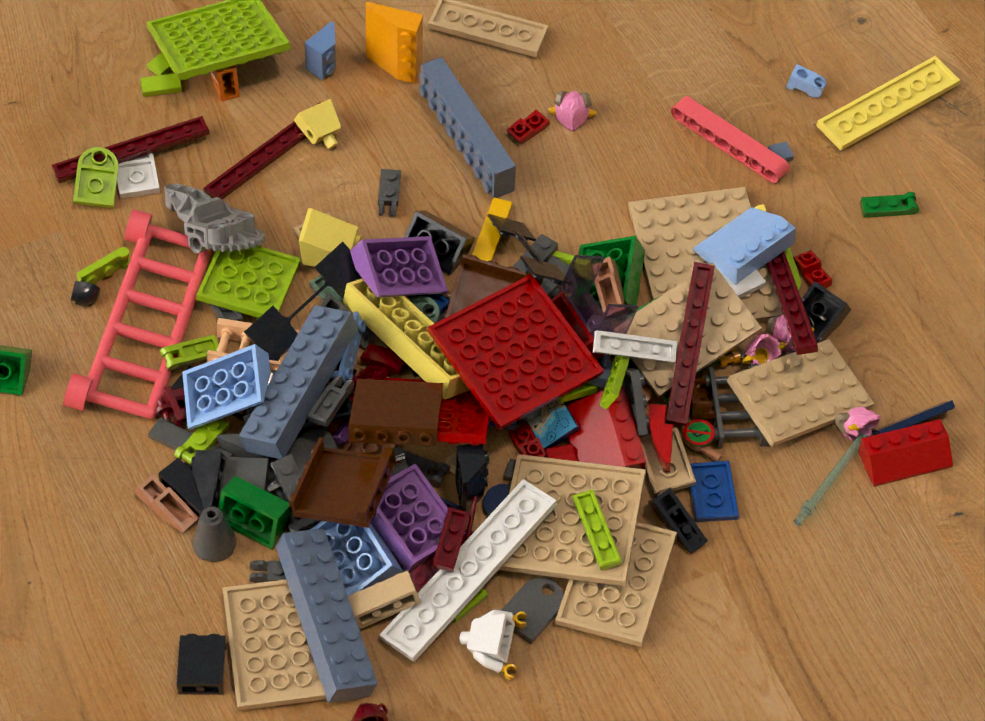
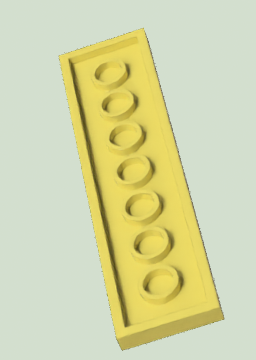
(888, 103)

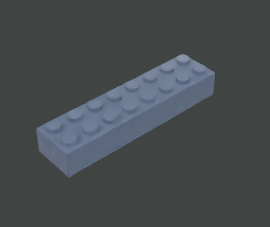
(467, 128)
(298, 382)
(326, 615)

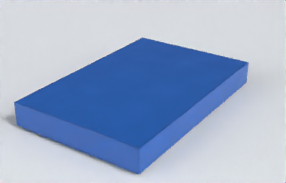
(714, 492)

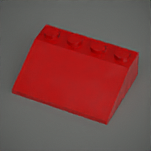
(606, 434)

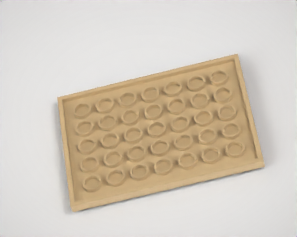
(676, 225)

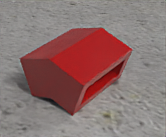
(562, 452)

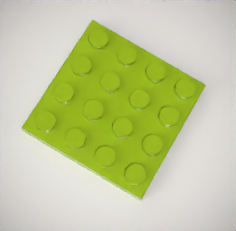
(248, 280)

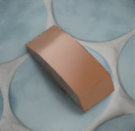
(609, 284)
(166, 503)

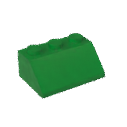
(14, 369)
(254, 512)

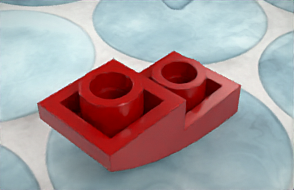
(529, 127)
(811, 270)
(526, 442)

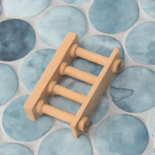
(234, 331)

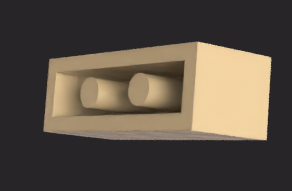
(384, 599)

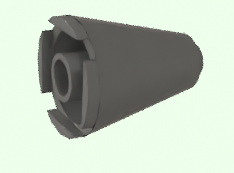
(213, 536)

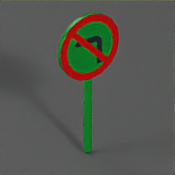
(698, 431)

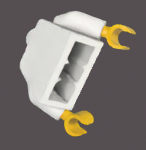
(491, 639)

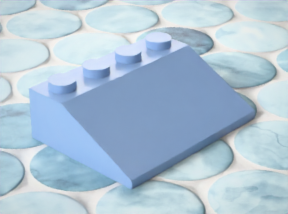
(747, 243)
(226, 385)
(359, 555)

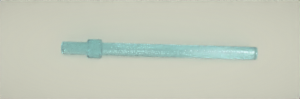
(810, 505)

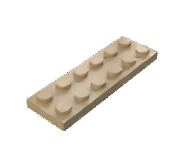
(488, 27)

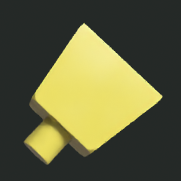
(320, 123)

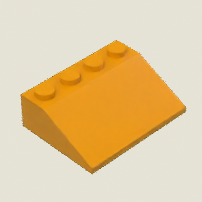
(395, 40)

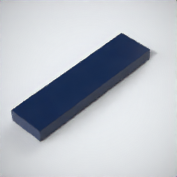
(917, 417)

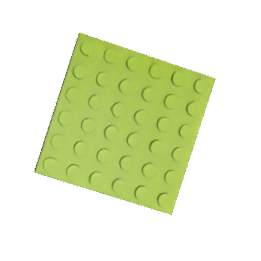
(217, 37)

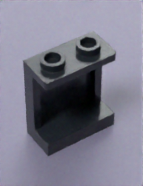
(201, 664)

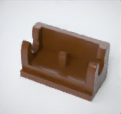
(701, 405)

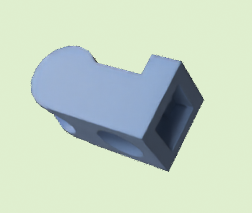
(806, 81)

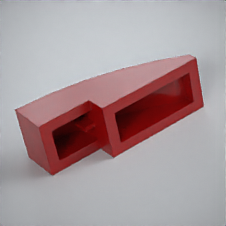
(661, 434)

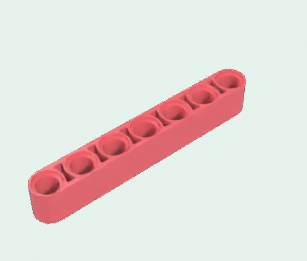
(730, 139)

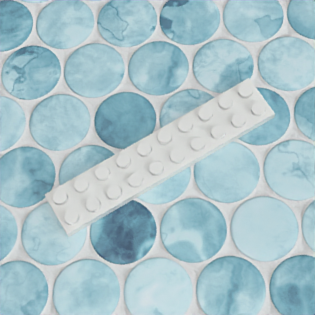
(476, 563)

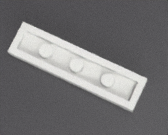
(634, 346)

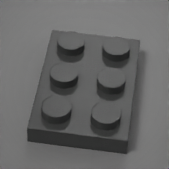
(637, 401)

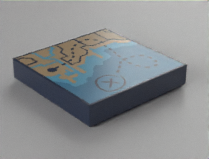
(553, 424)

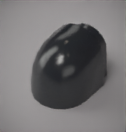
(84, 293)

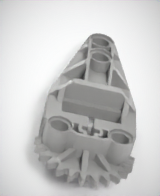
(212, 220)

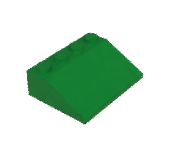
(629, 259)

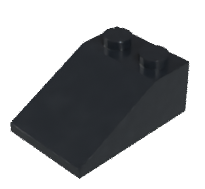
(824, 310)

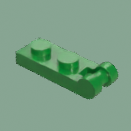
(889, 205)

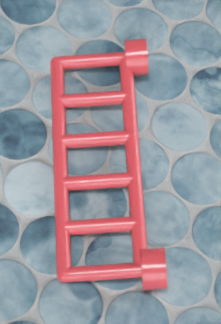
(83, 388)

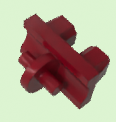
(171, 399)

